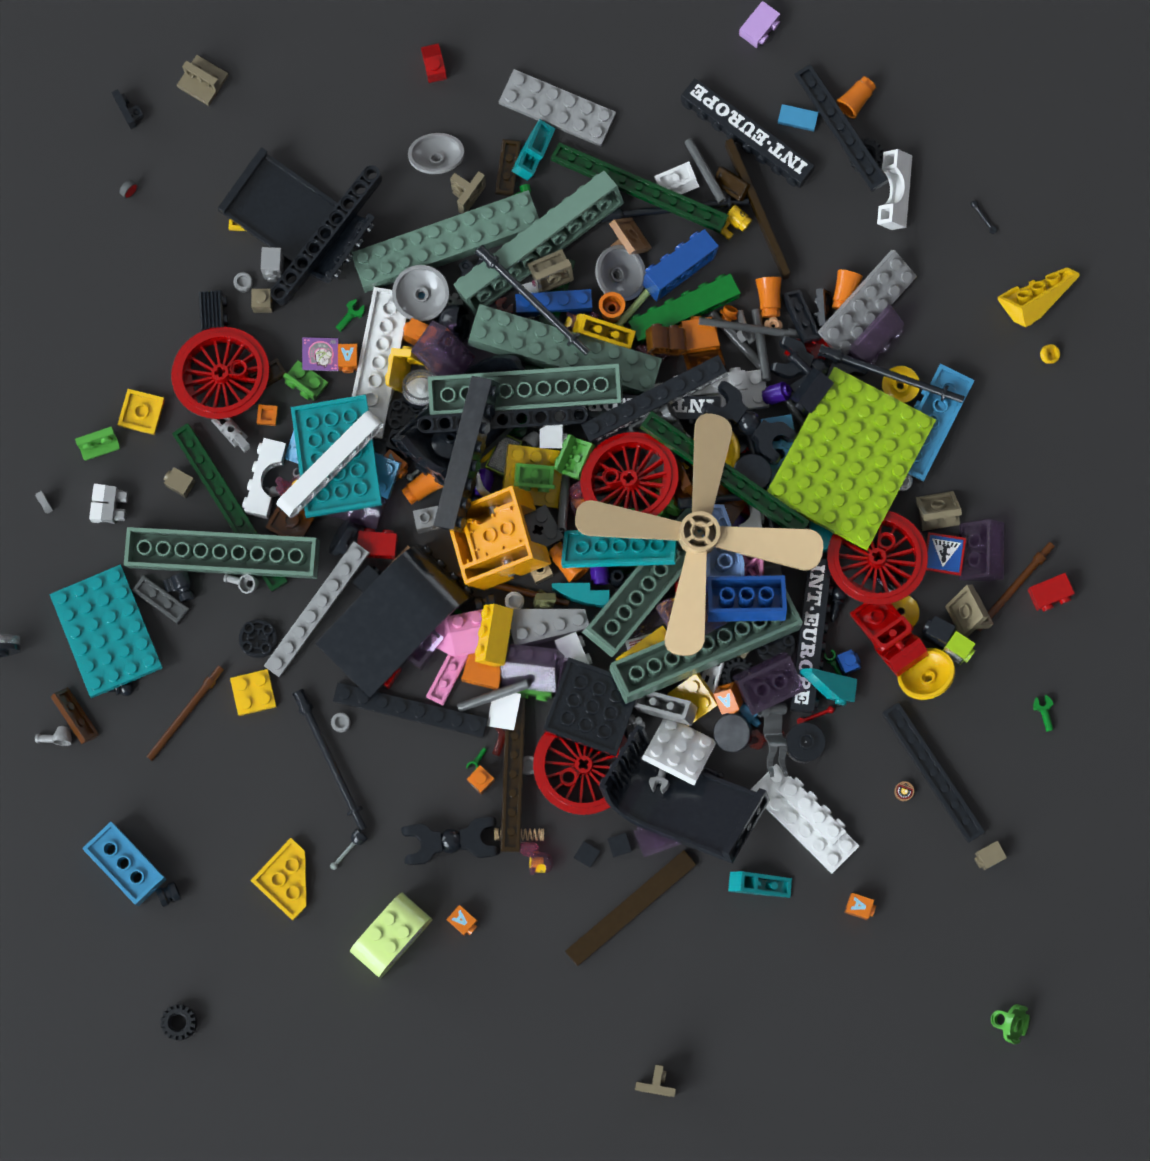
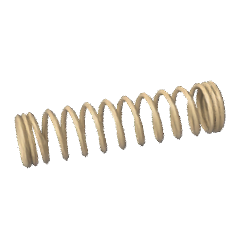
(496, 834)

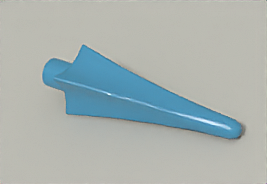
(751, 718)

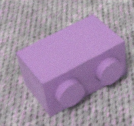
(759, 25)

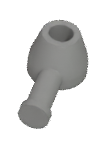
(531, 440)
(243, 582)
(61, 737)

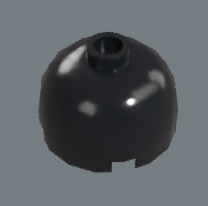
(455, 320)

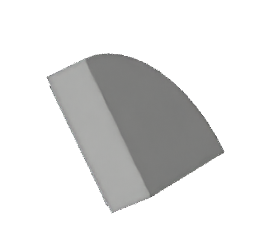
(44, 502)

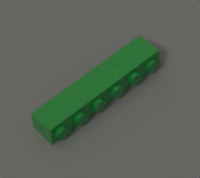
(690, 304)

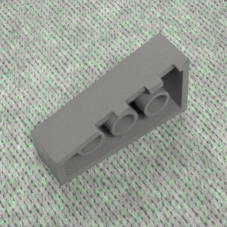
(545, 625)

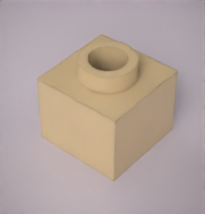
(539, 577)

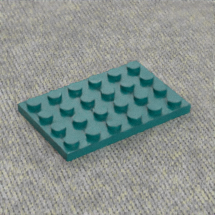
(315, 431)
(106, 631)

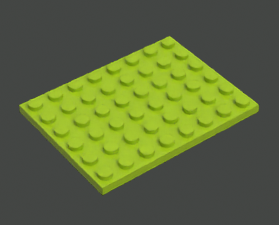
(851, 458)

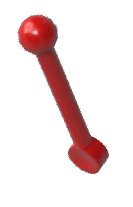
(830, 709)

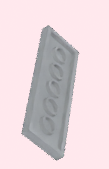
(557, 107)
(868, 300)

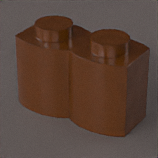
(666, 340)

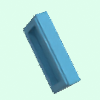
(797, 117)

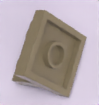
(202, 79)
(467, 191)
(551, 271)
(938, 510)
(968, 611)
(658, 1077)

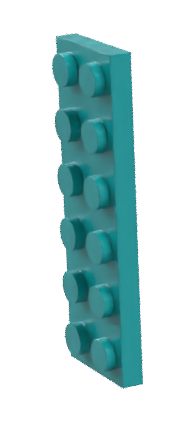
(595, 551)

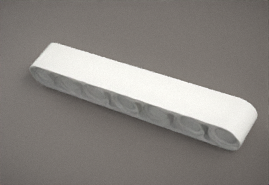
(329, 464)

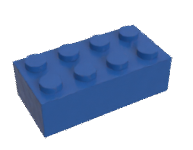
(680, 264)
(746, 598)

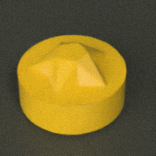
(1050, 354)

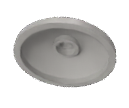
(436, 153)
(626, 267)
(417, 280)

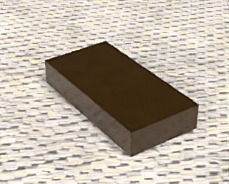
(732, 183)

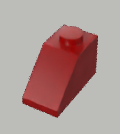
(433, 63)

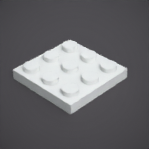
(679, 750)

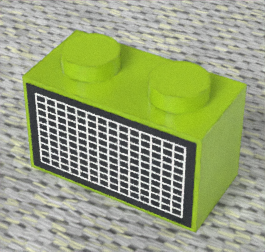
(498, 456)
(959, 648)

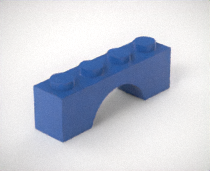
(559, 301)

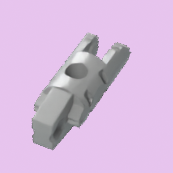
(233, 433)

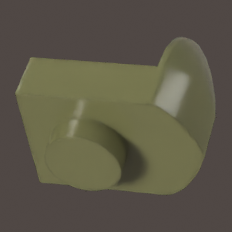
(544, 600)

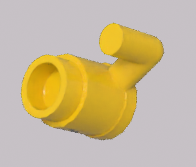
(738, 219)

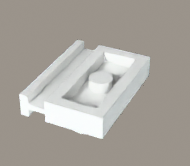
(678, 179)

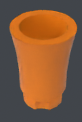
(856, 97)
(846, 284)
(769, 296)
(611, 301)
(420, 488)
(571, 574)

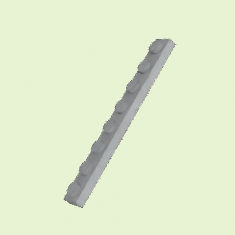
(316, 609)

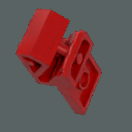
(890, 636)

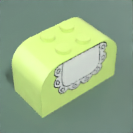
(390, 935)

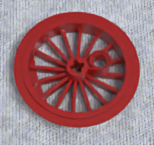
(184, 384)
(623, 442)
(864, 595)
(550, 793)

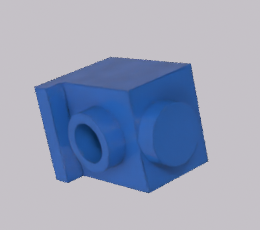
(848, 662)

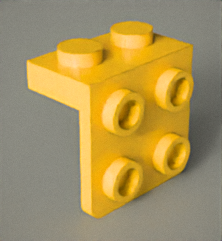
(399, 366)

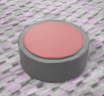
(128, 189)

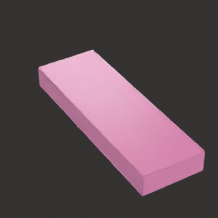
(446, 678)

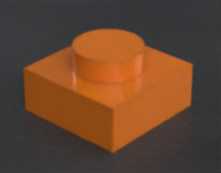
(267, 415)

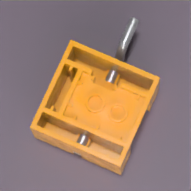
(497, 538)

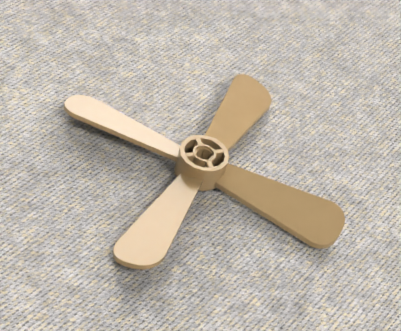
(783, 546)

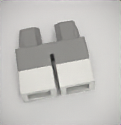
(105, 503)

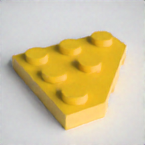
(285, 879)

